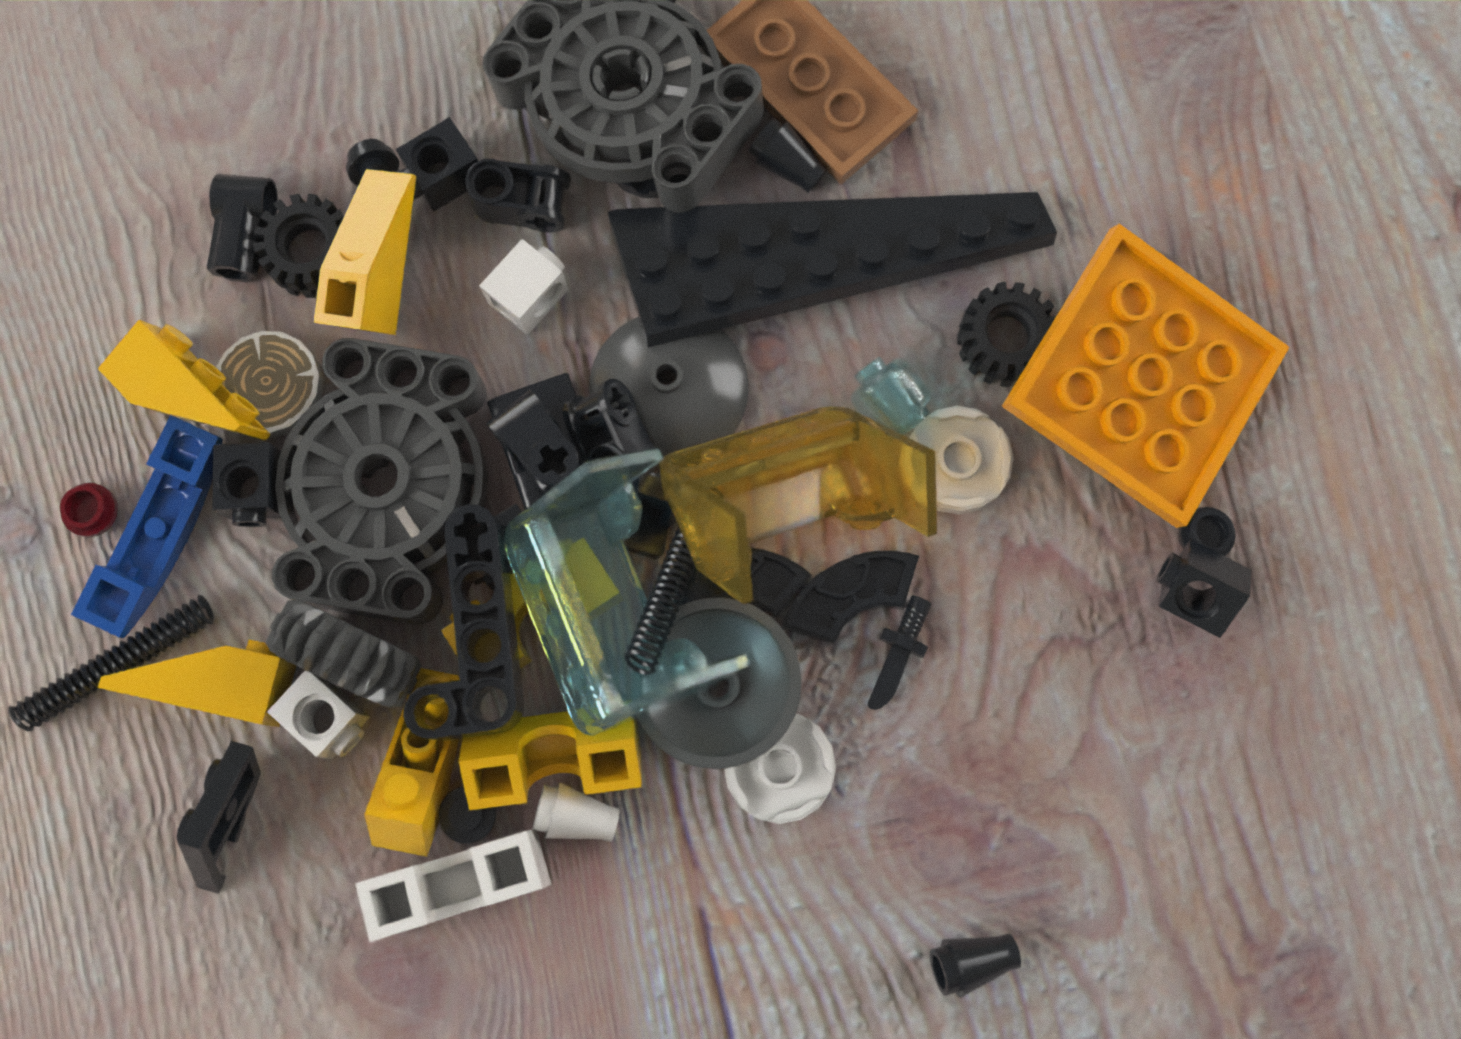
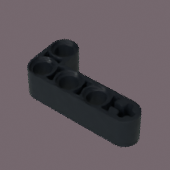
(470, 624)

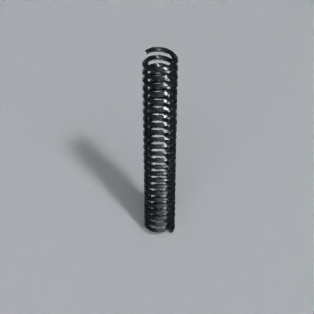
(678, 573)
(110, 660)

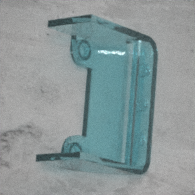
(589, 597)

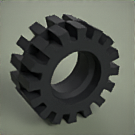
(281, 231)
(997, 304)

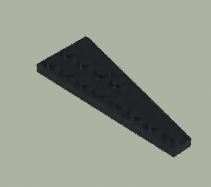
(773, 258)

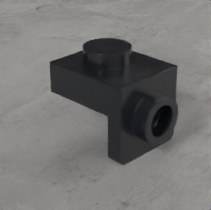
(655, 518)

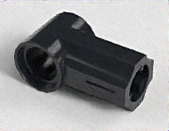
(237, 209)

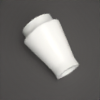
(572, 815)

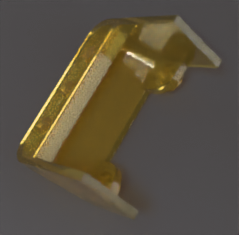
(790, 477)

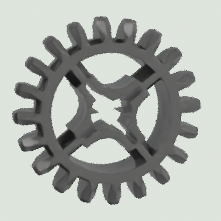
(343, 654)

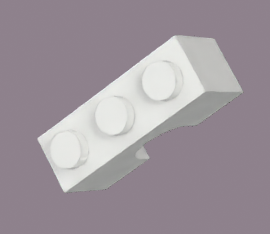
(452, 884)

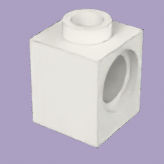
(525, 285)
(297, 709)

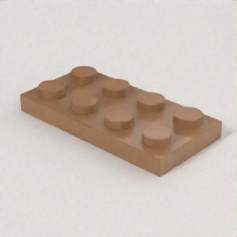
(814, 81)

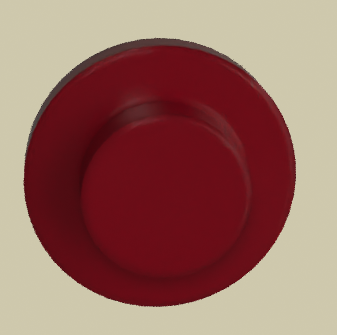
(88, 509)

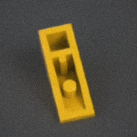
(213, 681)

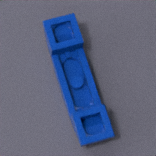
(155, 532)

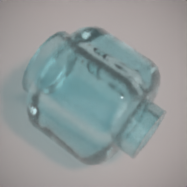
(891, 394)

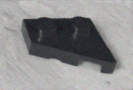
(218, 814)

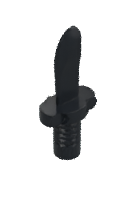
(902, 643)

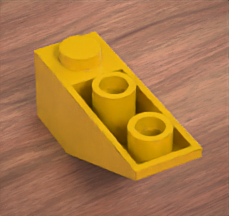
(367, 258)
(162, 374)
(413, 780)

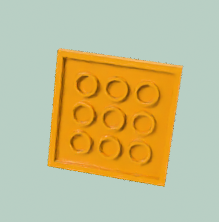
(1146, 376)

